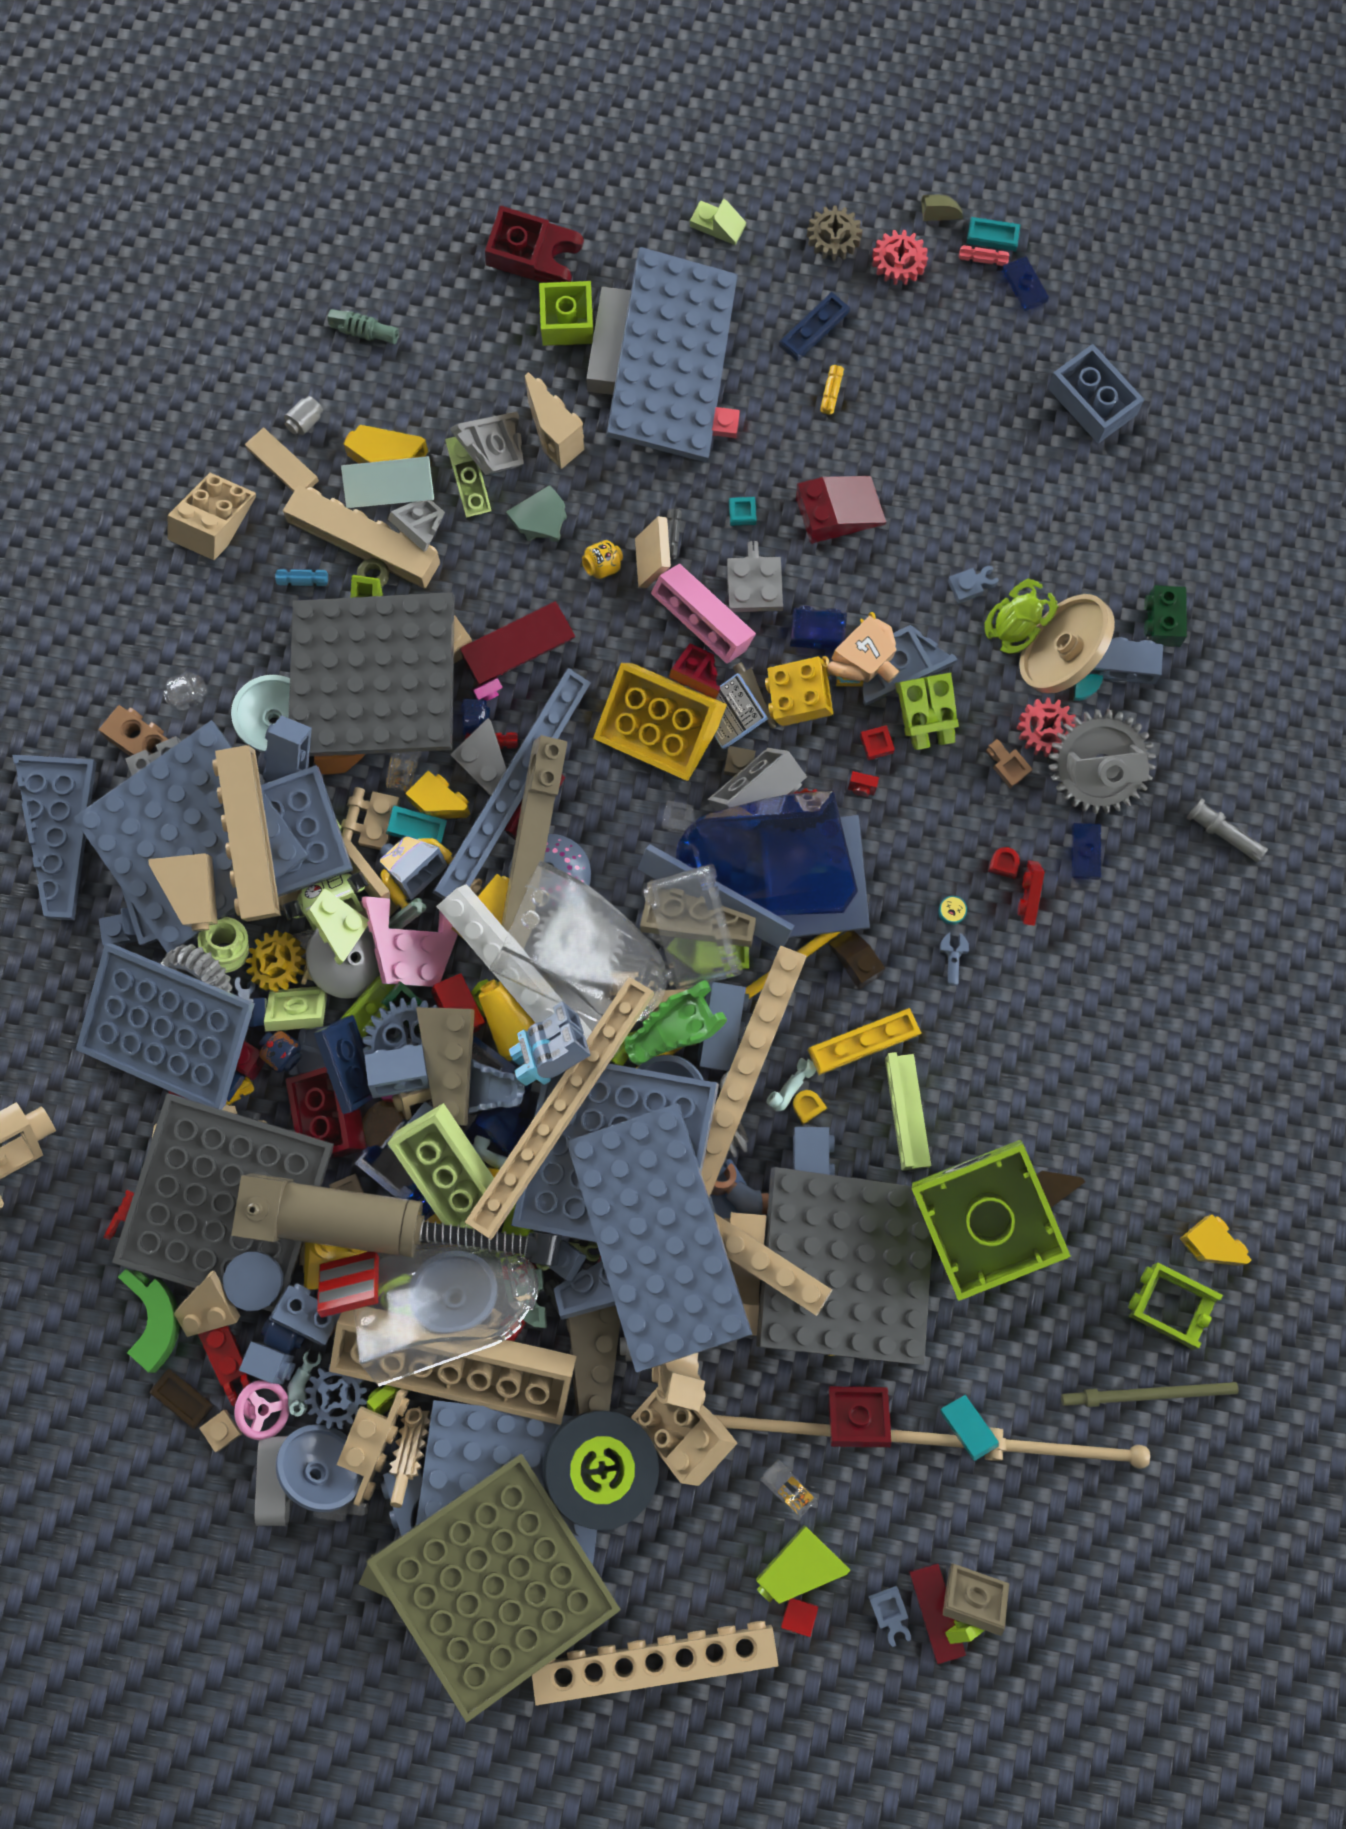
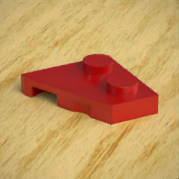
(1032, 887)

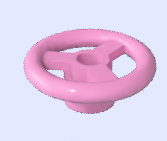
(248, 1405)

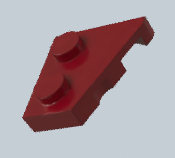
(697, 671)

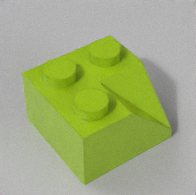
(566, 313)

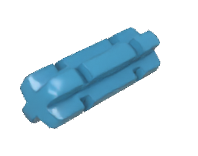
(301, 577)

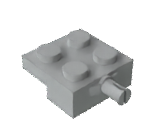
(754, 582)

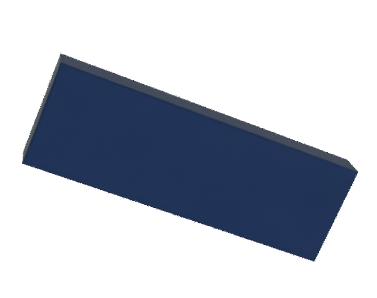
(814, 326)

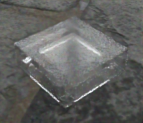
(677, 816)

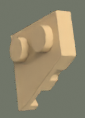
(206, 1308)

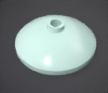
(256, 705)

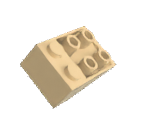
(557, 428)
(209, 516)
(685, 1439)

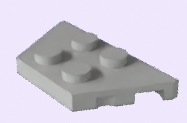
(492, 442)

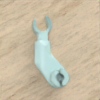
(780, 1100)
(491, 1158)
(297, 1386)

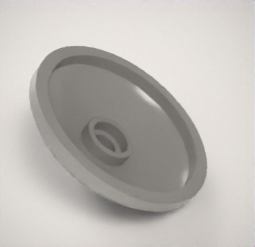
(350, 977)

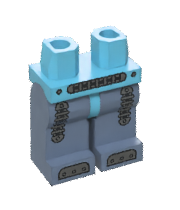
(550, 1046)

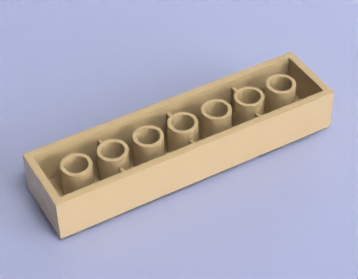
(501, 1377)

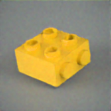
(799, 691)

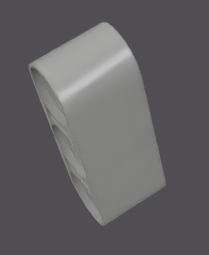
(271, 1502)

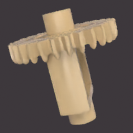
(25, 1148)

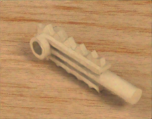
(409, 1452)

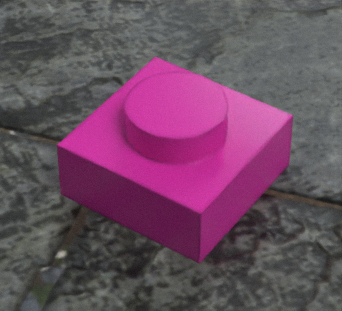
(487, 690)

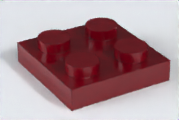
(859, 1417)

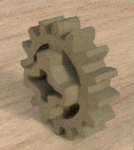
(822, 236)

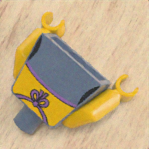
(411, 866)

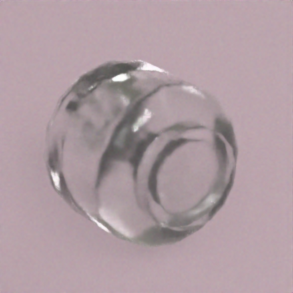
(185, 690)

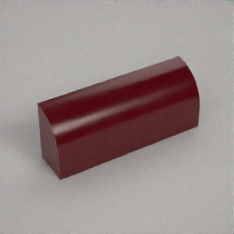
(517, 643)

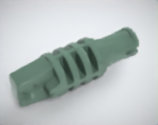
(361, 326)

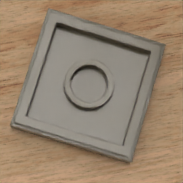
(976, 1599)

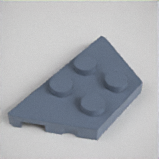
(914, 659)

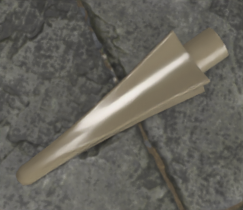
(749, 678)

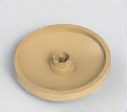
(1068, 645)

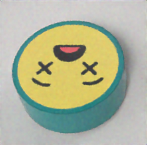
(952, 910)

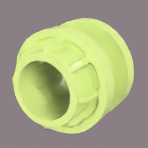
(226, 931)

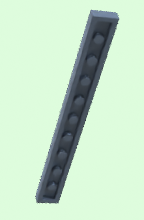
(511, 787)

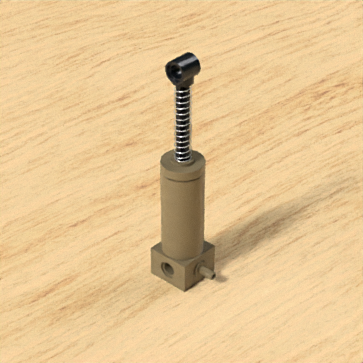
(279, 1209)

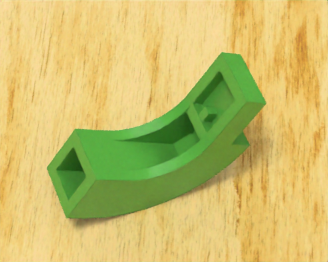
(162, 1326)

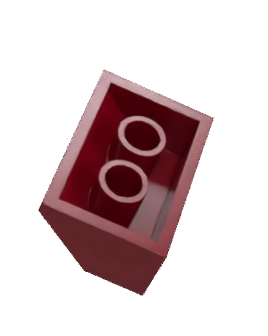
(319, 1114)

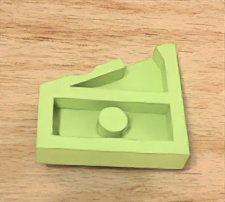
(337, 923)

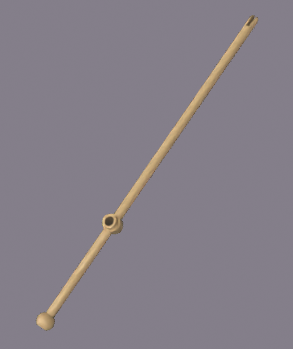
(1137, 1455)

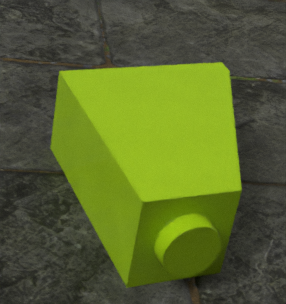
(800, 1568)

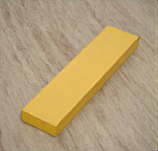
(864, 1041)

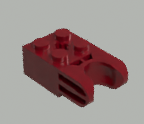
(528, 245)

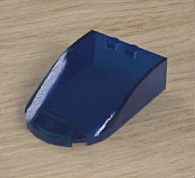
(777, 853)

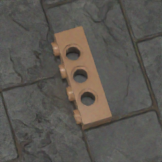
(123, 723)

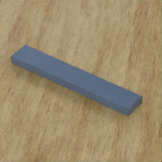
(768, 925)

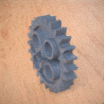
(393, 1018)

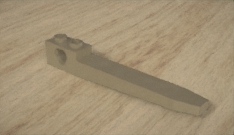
(535, 818)

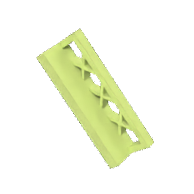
(907, 1111)

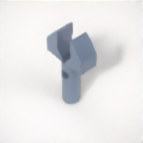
(953, 957)

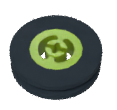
(607, 1505)

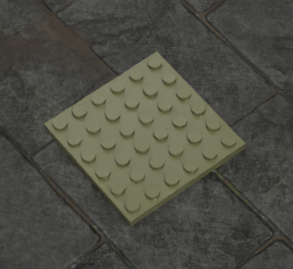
(493, 1586)

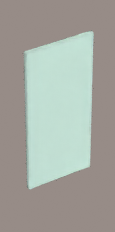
(387, 482)

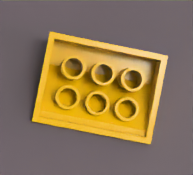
(658, 720)

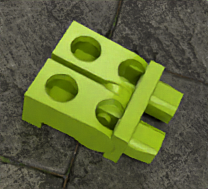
(927, 708)

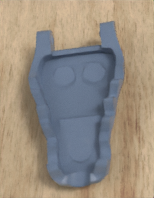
(493, 1089)

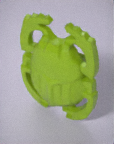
(1020, 617)

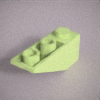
(468, 479)

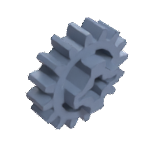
(329, 1407)

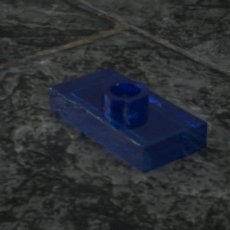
(1025, 283)
(1086, 851)

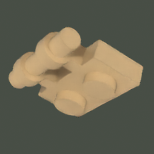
(378, 813)

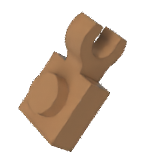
(1010, 766)

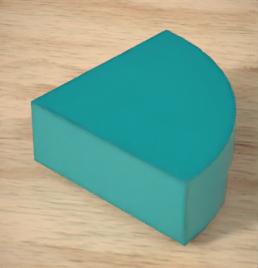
(1087, 686)

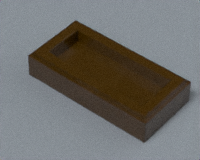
(181, 1398)

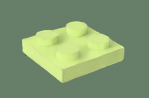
(295, 1009)

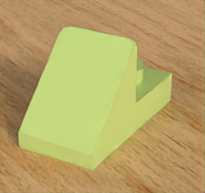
(718, 222)

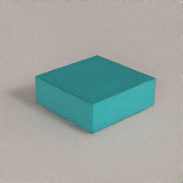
(742, 511)

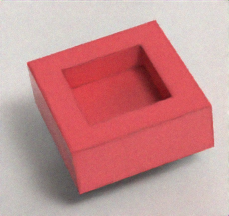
(725, 422)

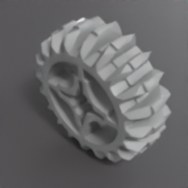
(198, 965)

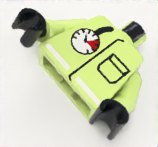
(341, 886)

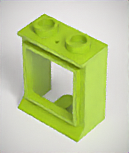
(1202, 1314)

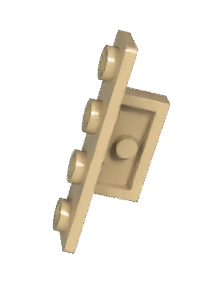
(368, 1441)

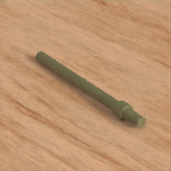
(1093, 1397)

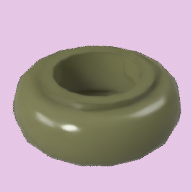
(374, 563)

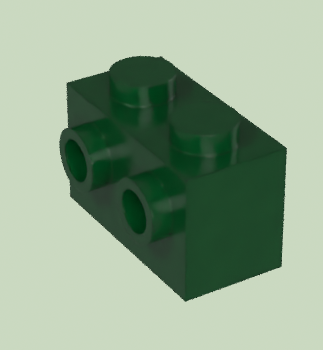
(1166, 615)

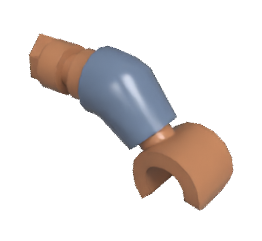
(740, 1195)

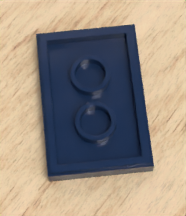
(345, 1062)

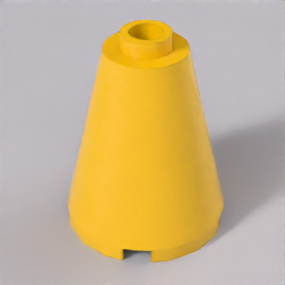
(503, 1016)

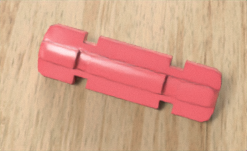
(983, 255)

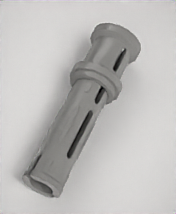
(1216, 823)

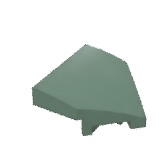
(539, 515)

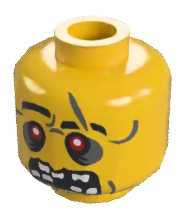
(602, 559)

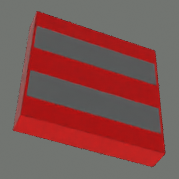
(348, 1284)

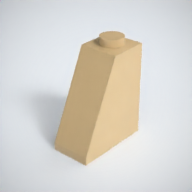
(189, 888)

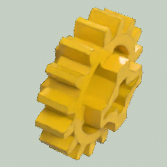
(275, 948)

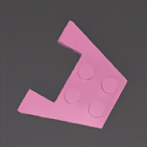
(408, 955)

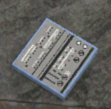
(741, 713)

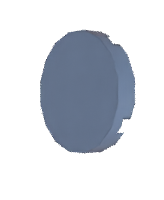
(253, 1280)

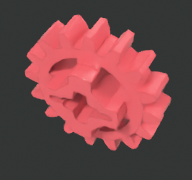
(887, 253)
(1042, 716)

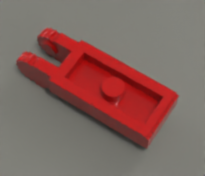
(225, 1359)

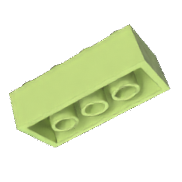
(442, 1165)

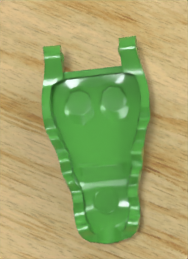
(678, 1023)

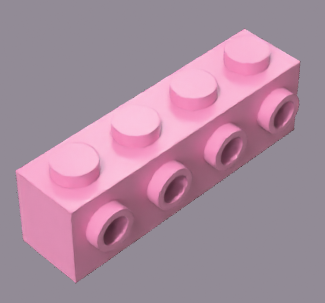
(703, 613)

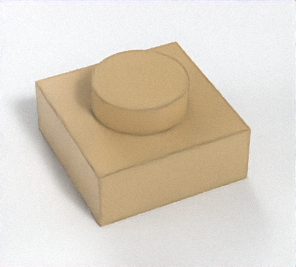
(220, 1431)

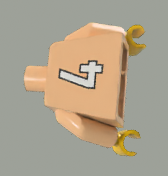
(865, 653)

